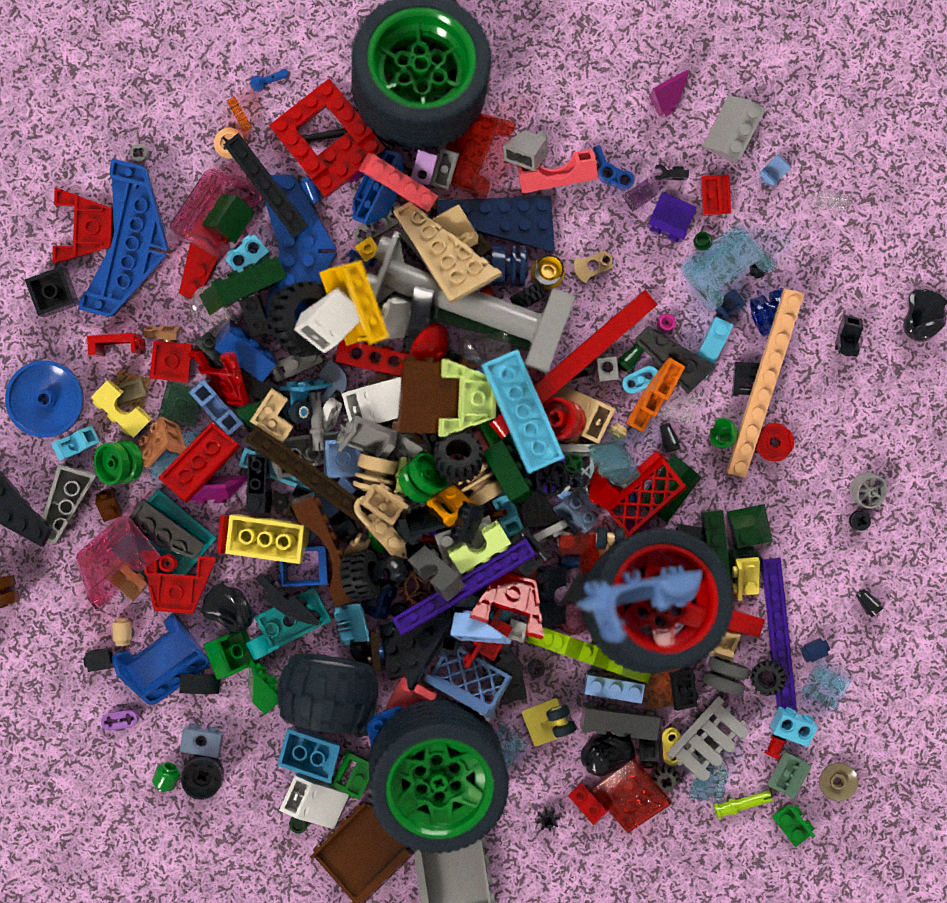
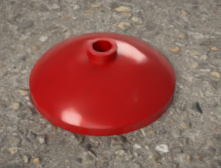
(431, 343)

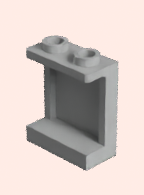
(367, 437)

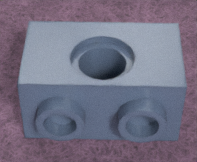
(191, 745)

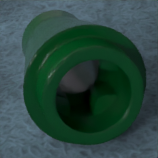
(629, 359)

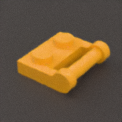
(453, 499)

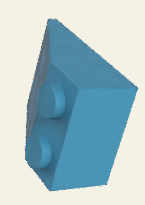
(309, 754)

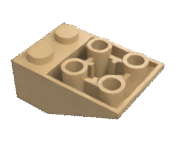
(597, 413)

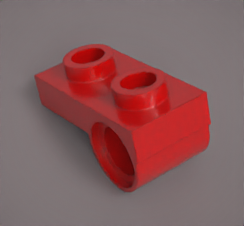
(588, 803)

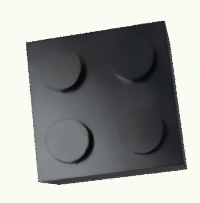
(52, 291)

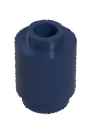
(815, 650)

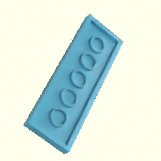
(522, 411)

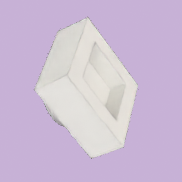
(518, 630)

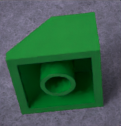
(229, 654)

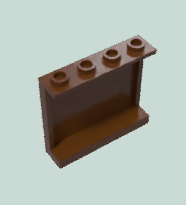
(427, 395)
(361, 854)

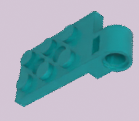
(277, 633)

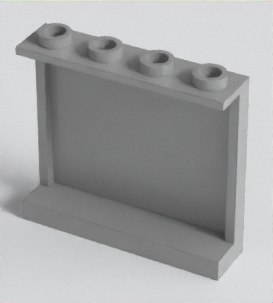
(455, 875)

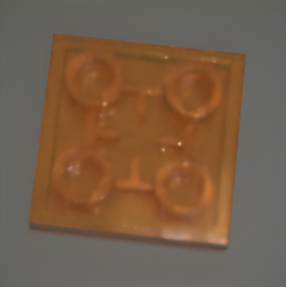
(658, 691)

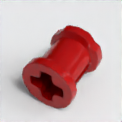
(775, 747)

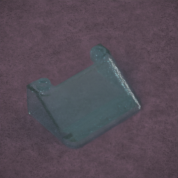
(723, 261)

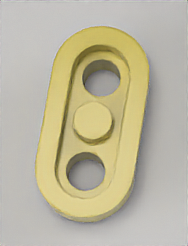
(668, 744)

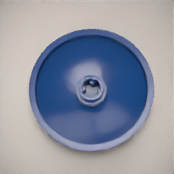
(44, 399)

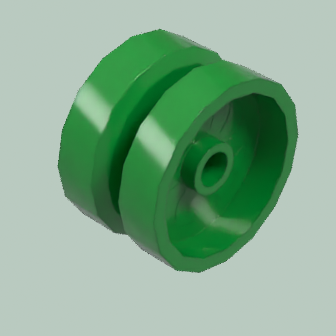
(118, 462)
(420, 480)

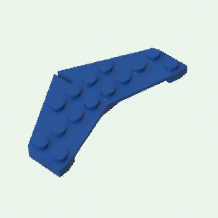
(135, 233)
(301, 254)

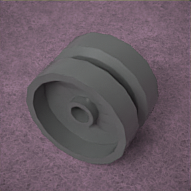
(726, 675)

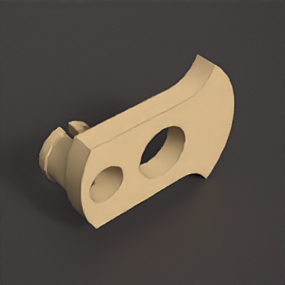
(581, 268)

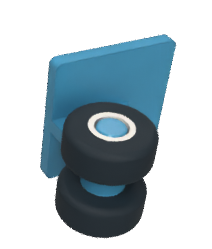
(297, 409)

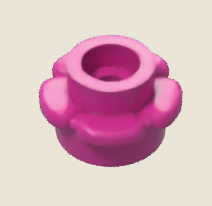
(671, 322)

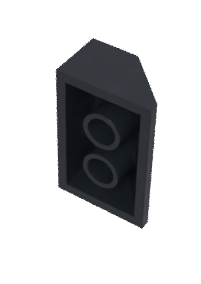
(426, 520)

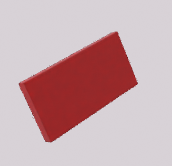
(199, 462)

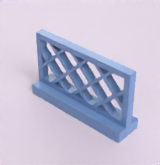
(465, 696)

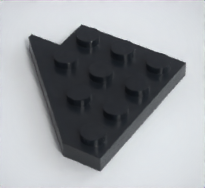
(414, 651)

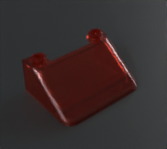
(472, 153)

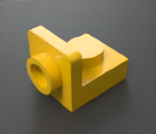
(367, 249)

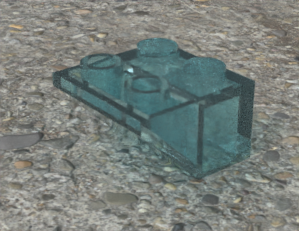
(614, 463)

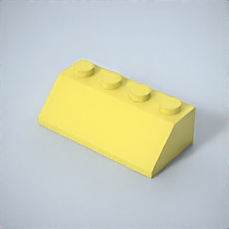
(266, 538)

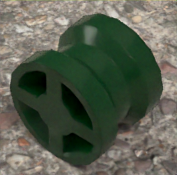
(571, 461)

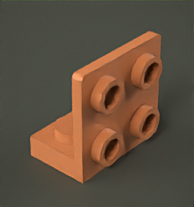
(160, 436)

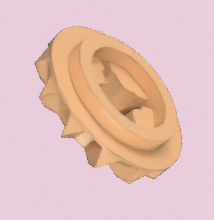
(226, 133)

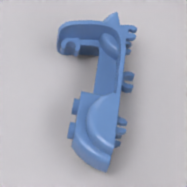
(662, 590)

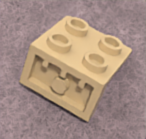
(457, 223)

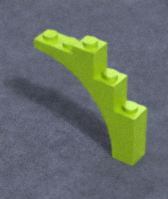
(583, 652)

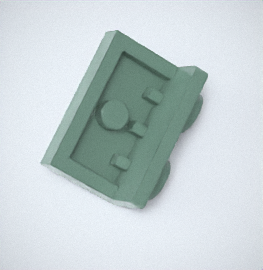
(789, 774)

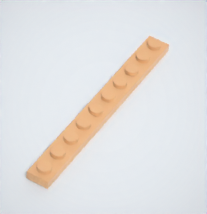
(765, 382)

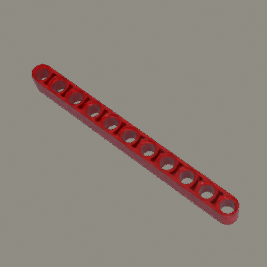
(586, 352)

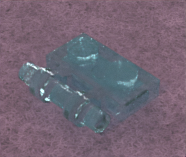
(829, 680)
(702, 789)

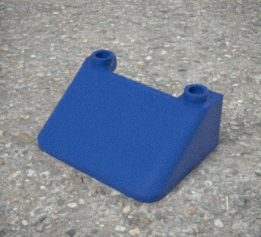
(158, 668)

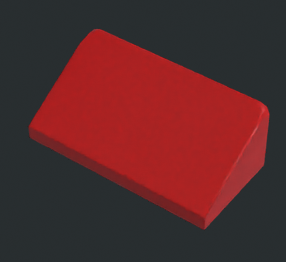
(223, 531)

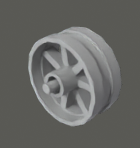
(868, 490)

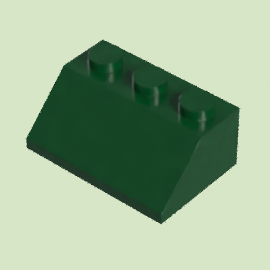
(509, 472)
(685, 473)

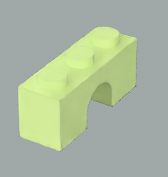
(467, 558)

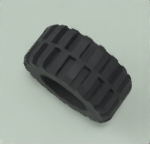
(282, 317)

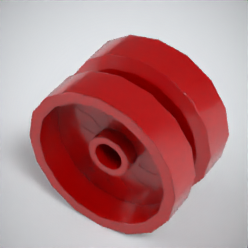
(565, 418)

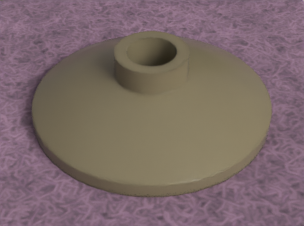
(846, 786)

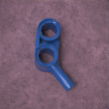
(617, 173)

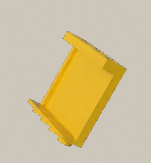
(355, 284)

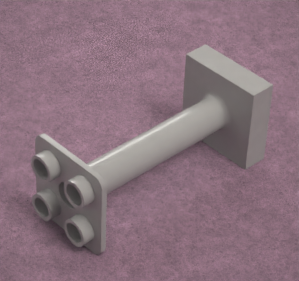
(540, 329)

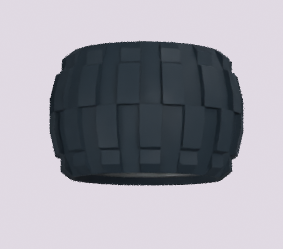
(327, 693)

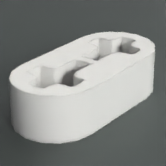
(330, 414)

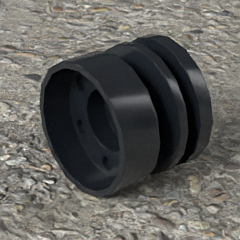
(199, 786)

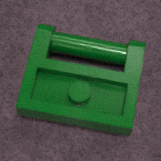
(358, 779)

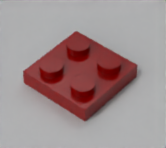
(170, 361)

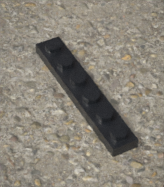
(266, 185)

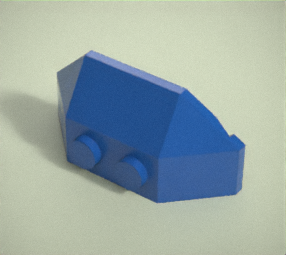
(374, 199)

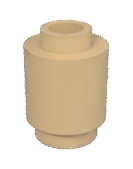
(122, 631)

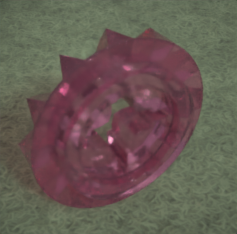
(572, 628)

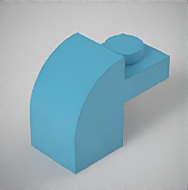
(75, 443)
(512, 523)

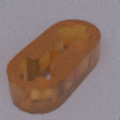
(239, 114)

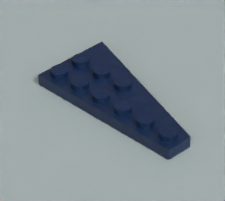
(510, 218)

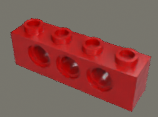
(345, 357)

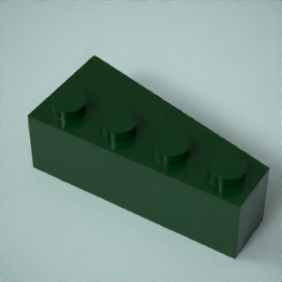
(242, 284)

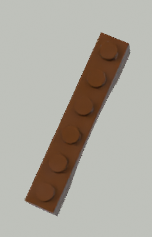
(309, 513)

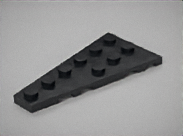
(19, 516)

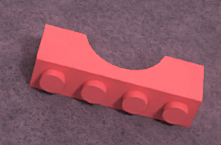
(579, 169)
(398, 182)

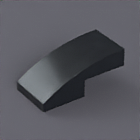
(199, 683)

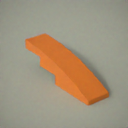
(654, 395)

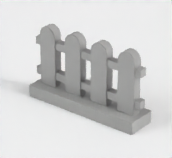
(697, 743)

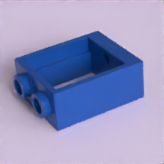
(323, 570)

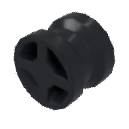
(856, 518)

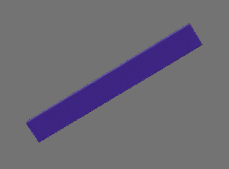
(473, 582)
(778, 628)

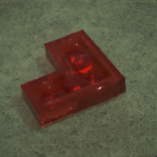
(582, 545)

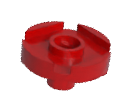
(785, 445)

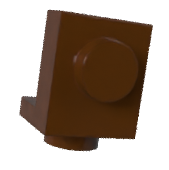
(108, 505)

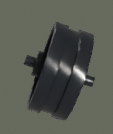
(549, 479)

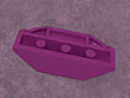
(220, 488)

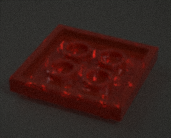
(631, 795)

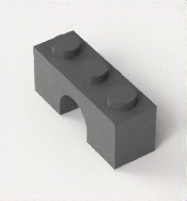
(428, 563)

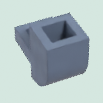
(336, 375)

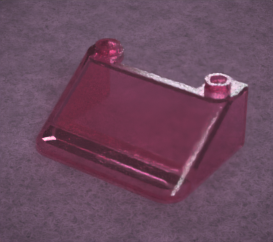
(201, 200)
(109, 552)

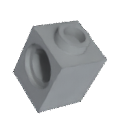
(603, 376)

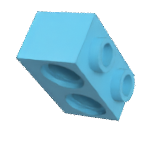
(244, 251)
(791, 730)

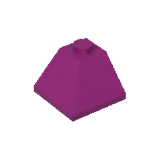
(668, 94)

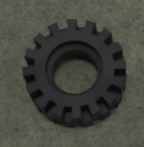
(529, 295)
(774, 667)

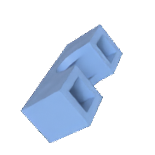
(612, 688)

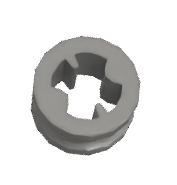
(139, 147)

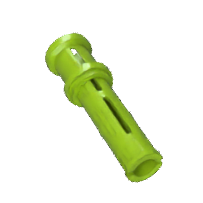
(733, 806)

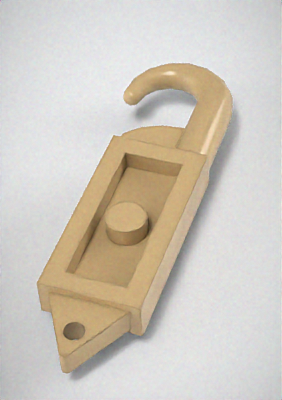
(382, 531)

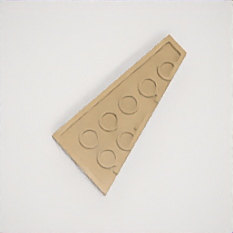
(447, 258)

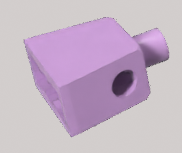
(426, 161)

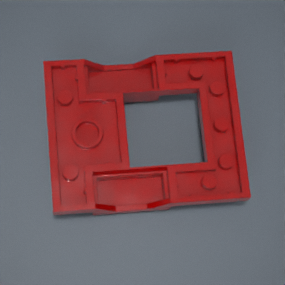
(342, 158)

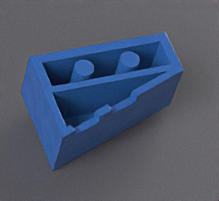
(249, 352)

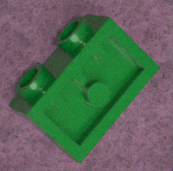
(792, 824)

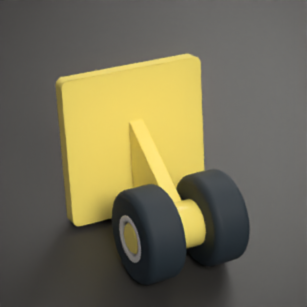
(548, 721)

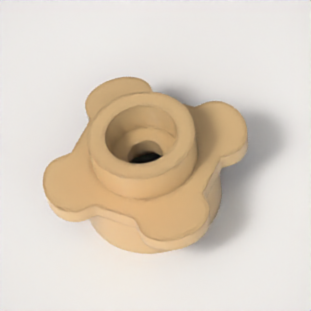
(618, 431)

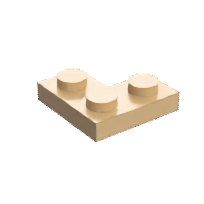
(268, 418)

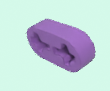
(119, 715)

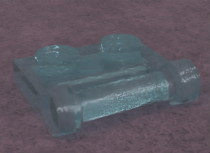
(513, 744)

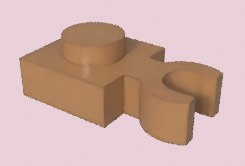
(167, 333)

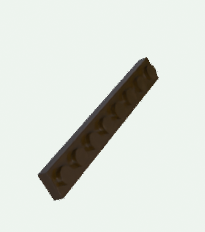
(305, 473)

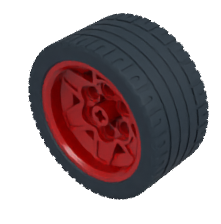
(703, 618)

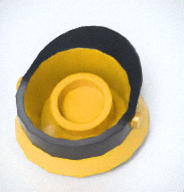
(548, 271)

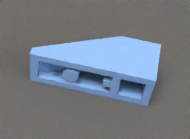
(473, 630)

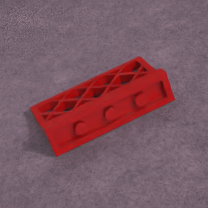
(647, 469)

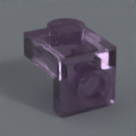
(639, 195)

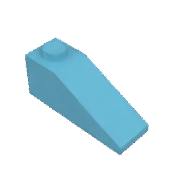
(714, 340)

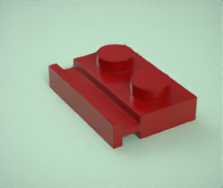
(715, 195)

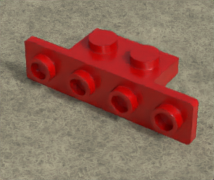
(489, 649)

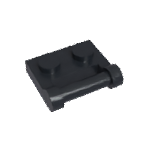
(745, 373)
(531, 565)

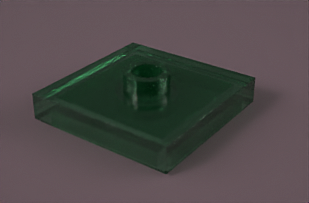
(179, 405)

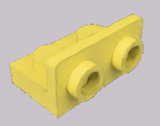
(746, 577)

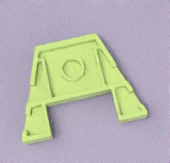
(475, 399)

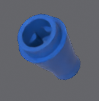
(311, 190)

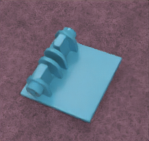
(354, 623)

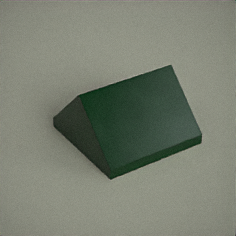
(229, 217)

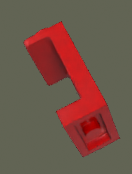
(96, 343)

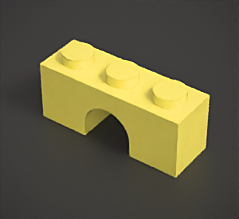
(107, 398)

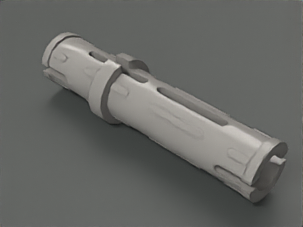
(316, 422)

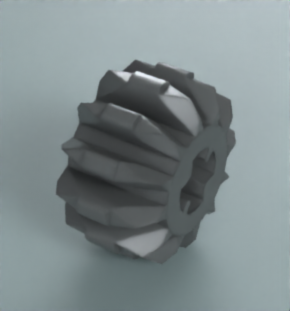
(672, 777)

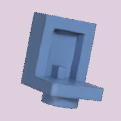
(774, 170)

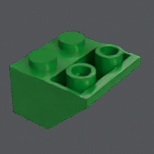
(262, 687)

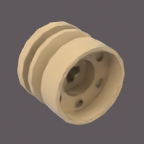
(375, 471)
(483, 486)

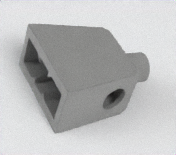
(527, 149)

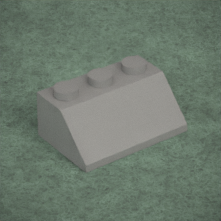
(734, 128)

